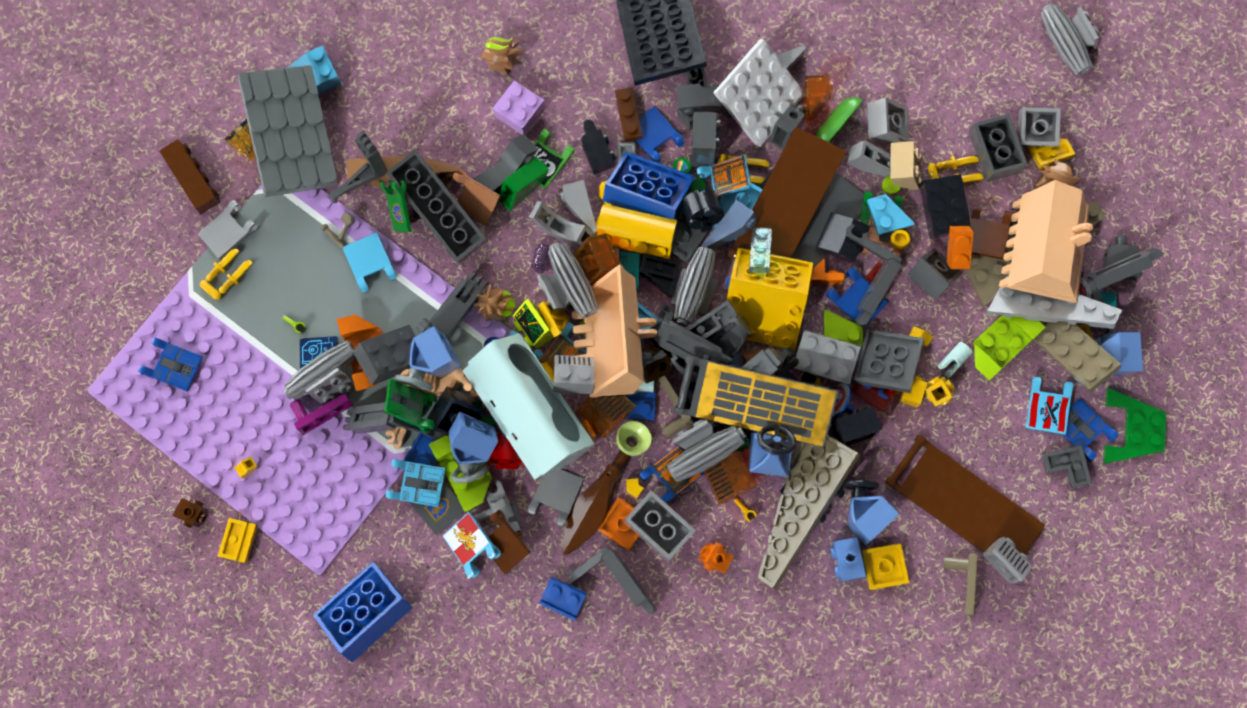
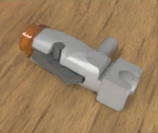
(500, 501)

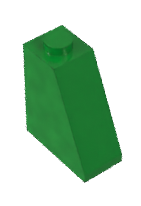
(522, 183)

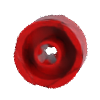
(504, 454)

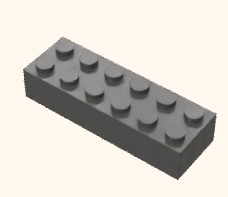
(437, 207)

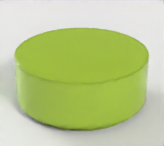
(888, 187)

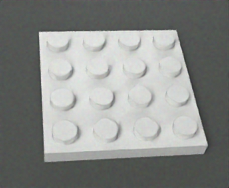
(759, 92)

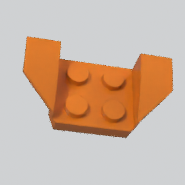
(357, 330)

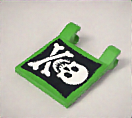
(551, 158)

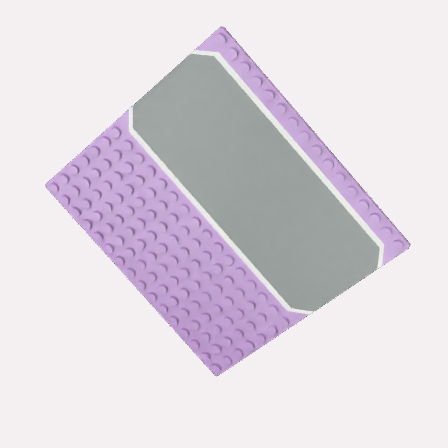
(310, 486)

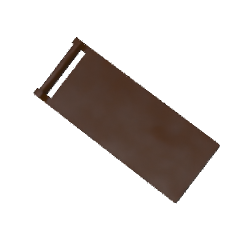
(793, 192)
(963, 500)

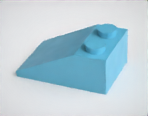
(322, 69)

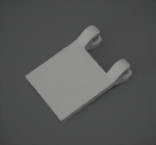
(225, 232)
(558, 492)

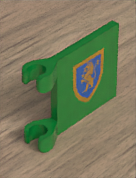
(397, 206)

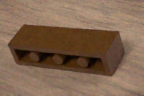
(189, 176)

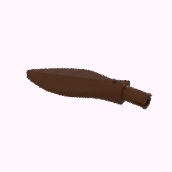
(592, 506)

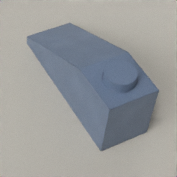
(734, 224)

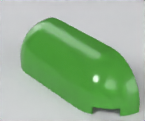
(839, 119)

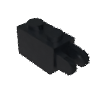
(596, 148)

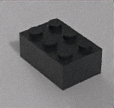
(944, 204)

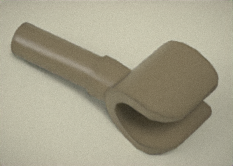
(349, 220)

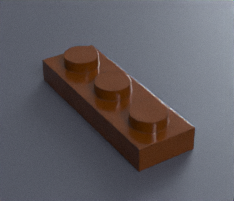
(628, 114)

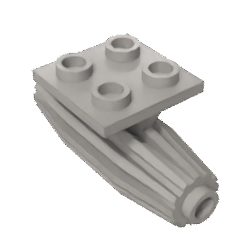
(1071, 36)
(569, 284)
(695, 287)
(323, 376)
(703, 448)

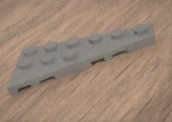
(1047, 309)

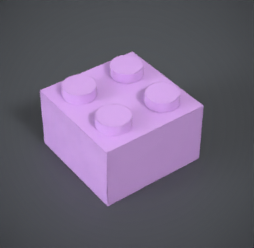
(519, 108)

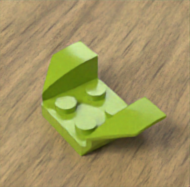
(1003, 342)
(470, 493)

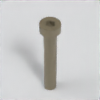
(325, 228)

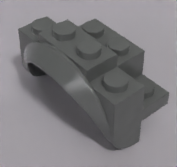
(715, 330)

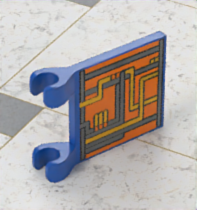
(661, 471)

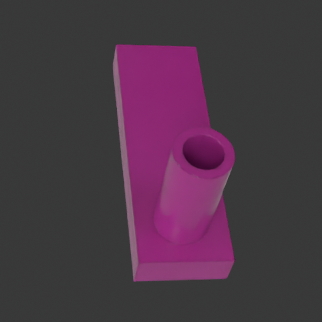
(308, 422)

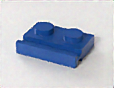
(644, 406)
(421, 451)
(563, 598)

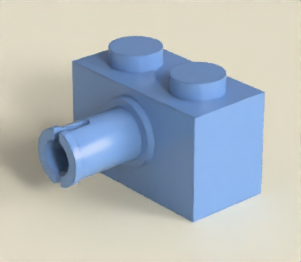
(848, 560)

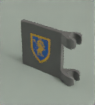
(441, 516)

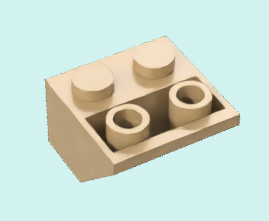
(905, 165)

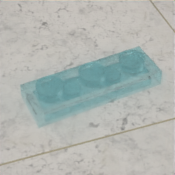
(760, 250)

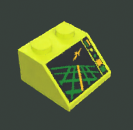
(532, 324)

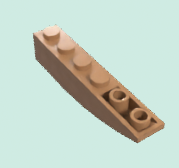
(441, 169)

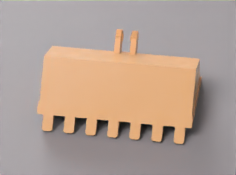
(1048, 242)
(615, 335)

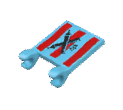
(1048, 410)

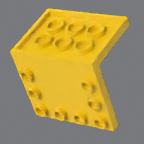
(772, 300)

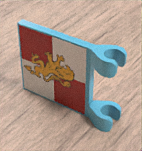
(468, 542)

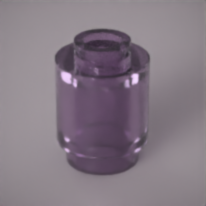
(540, 260)

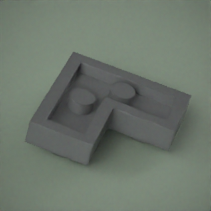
(1073, 461)

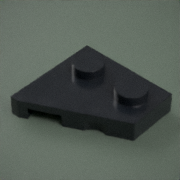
(660, 272)

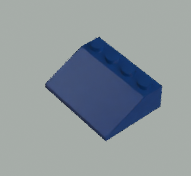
(647, 187)
(362, 612)

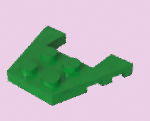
(1143, 428)

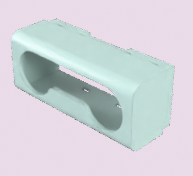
(527, 406)

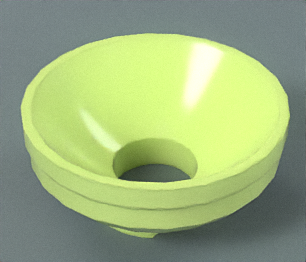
(639, 432)

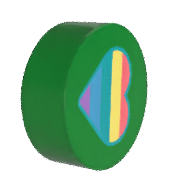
(682, 164)

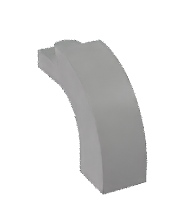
(558, 227)

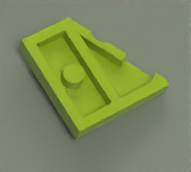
(842, 328)

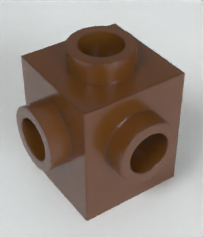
(190, 513)

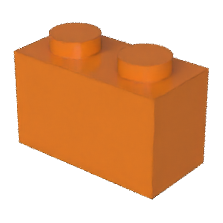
(959, 247)

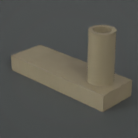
(681, 422)
(970, 566)

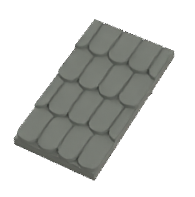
(287, 130)

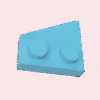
(887, 215)

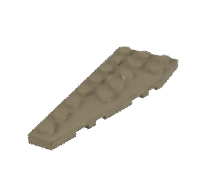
(811, 486)

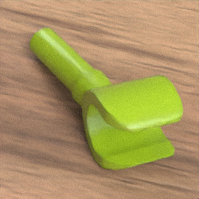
(293, 323)

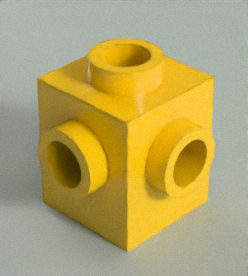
(939, 397)

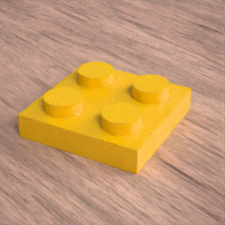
(885, 566)

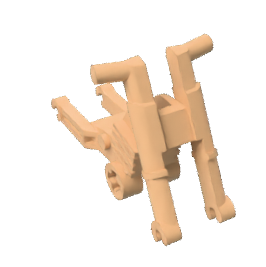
(439, 384)

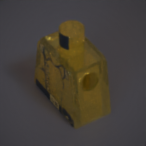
(241, 140)

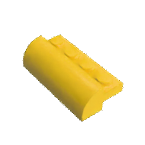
(637, 231)

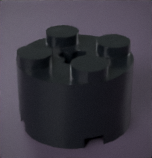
(702, 209)

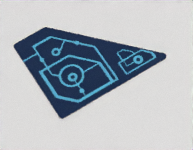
(313, 347)

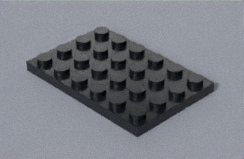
(660, 38)

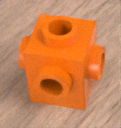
(715, 557)

